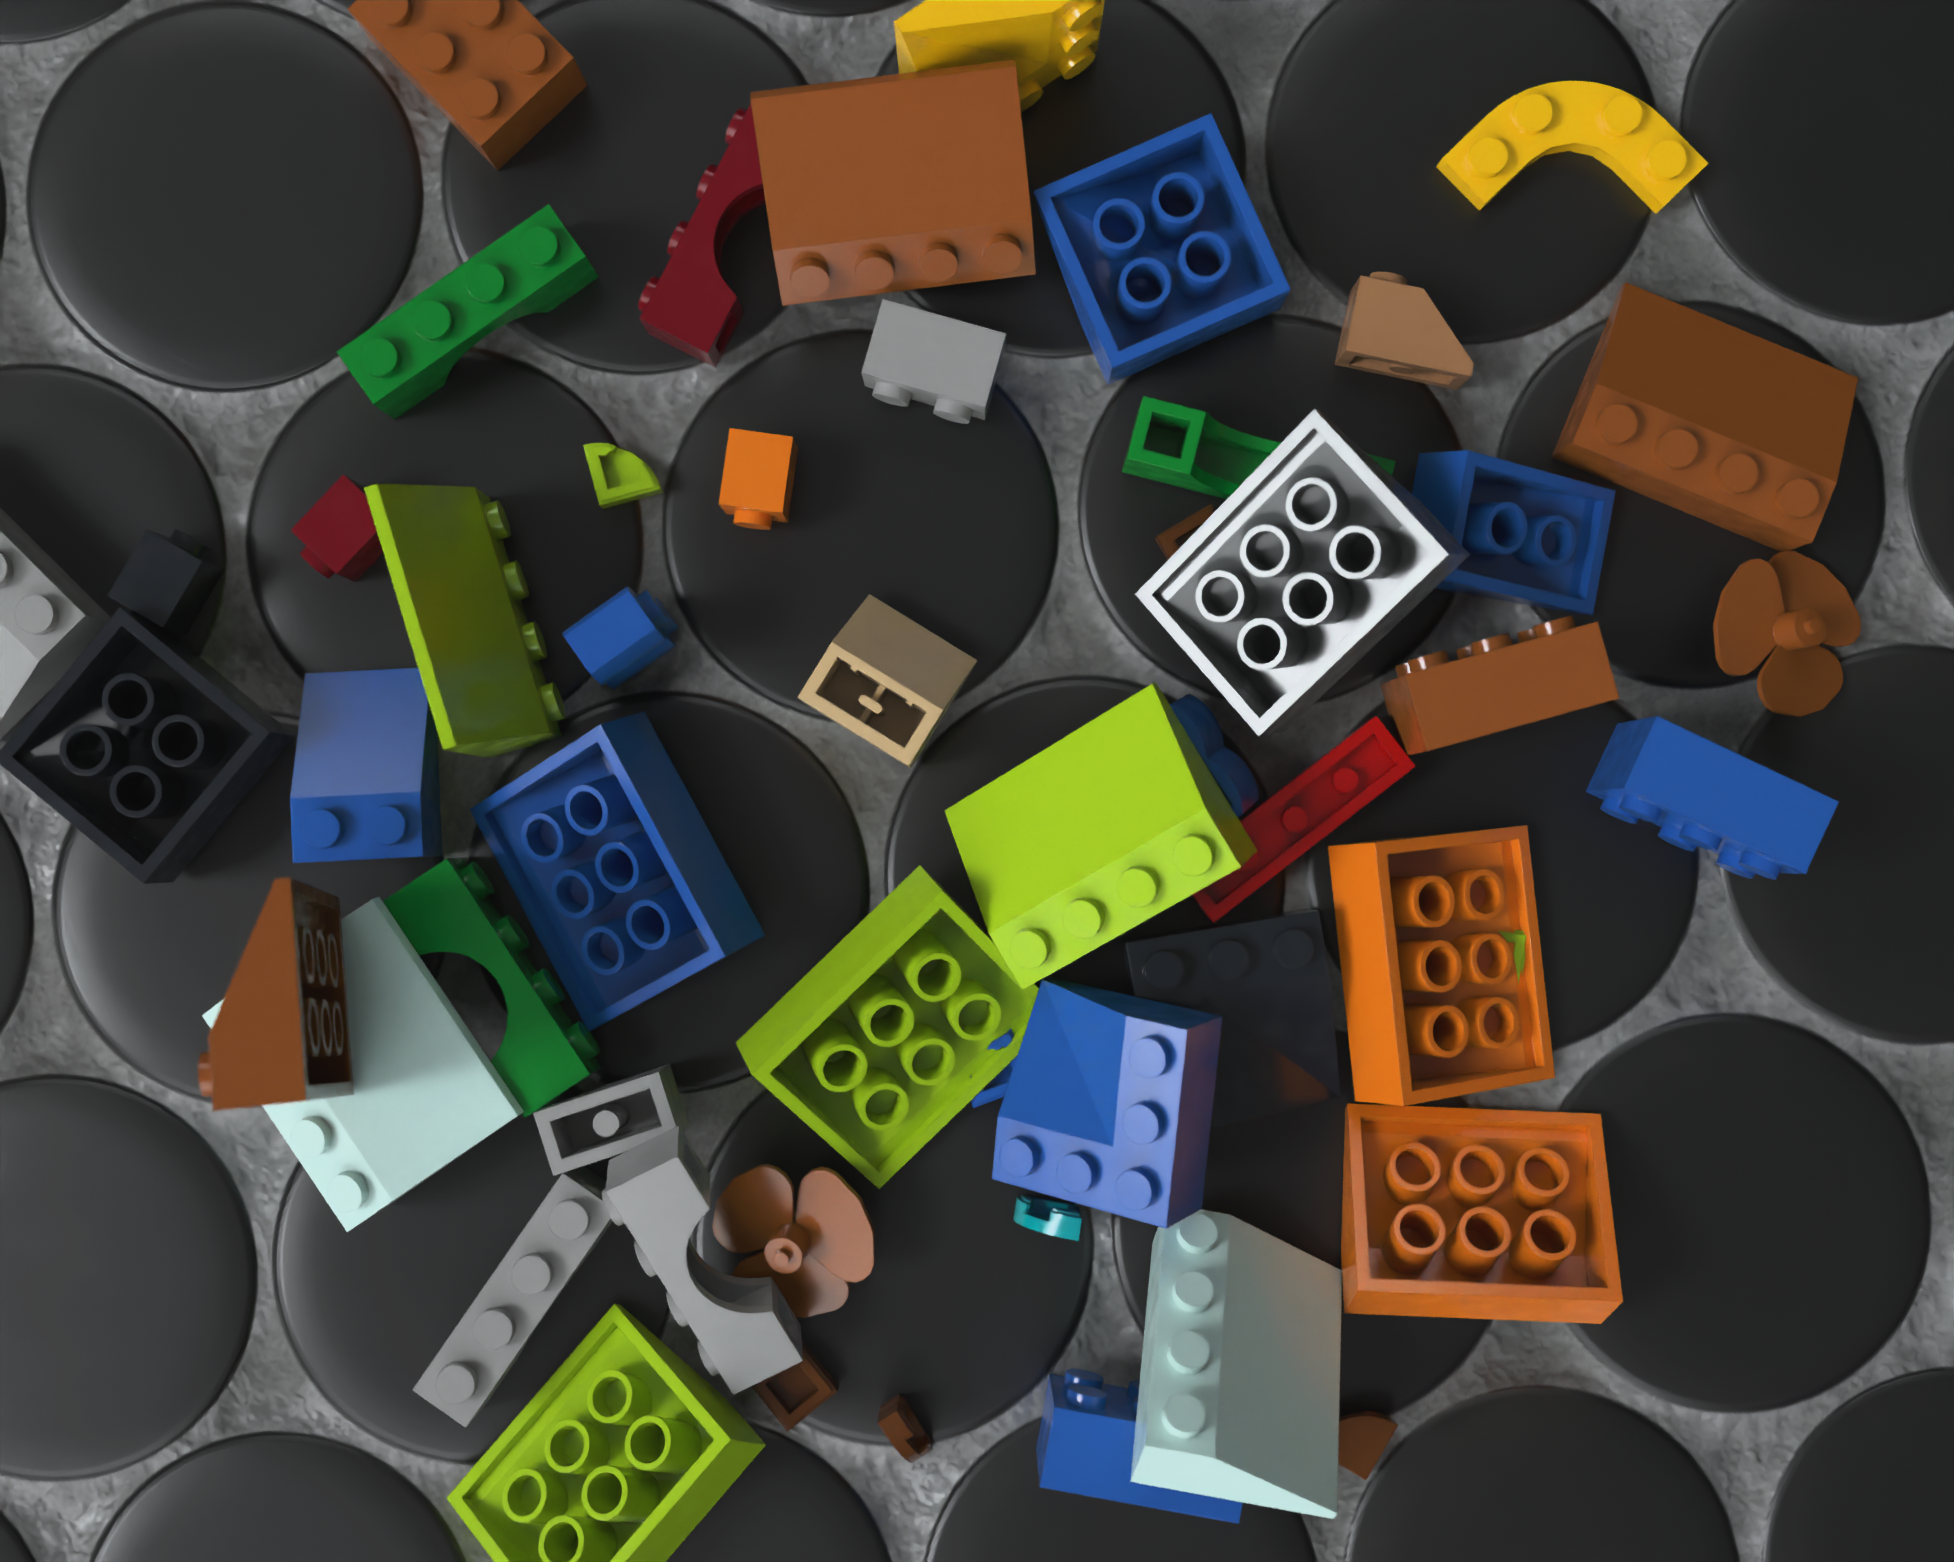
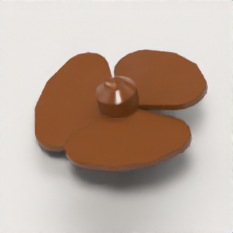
(1786, 612)
(806, 1250)

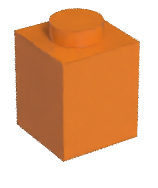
(758, 478)

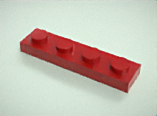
(1309, 810)

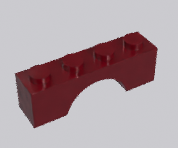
(691, 300)

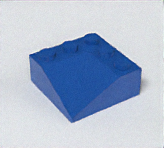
(1161, 248)
(1111, 1103)

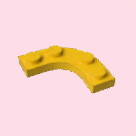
(1576, 119)

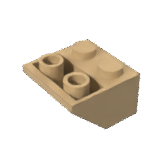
(887, 680)

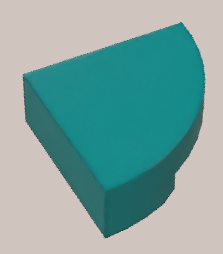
(1049, 1217)

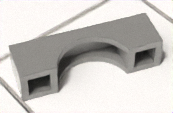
(517, 1297)
(739, 1322)

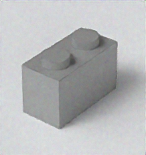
(933, 362)
(610, 1119)

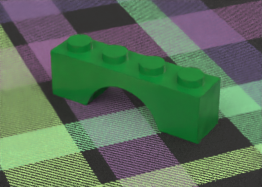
(422, 340)
(1195, 450)
(541, 1047)

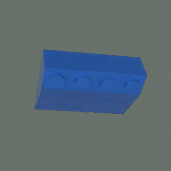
(616, 869)

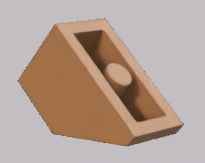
(1400, 334)

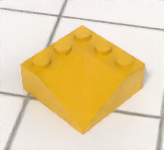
(1040, 36)

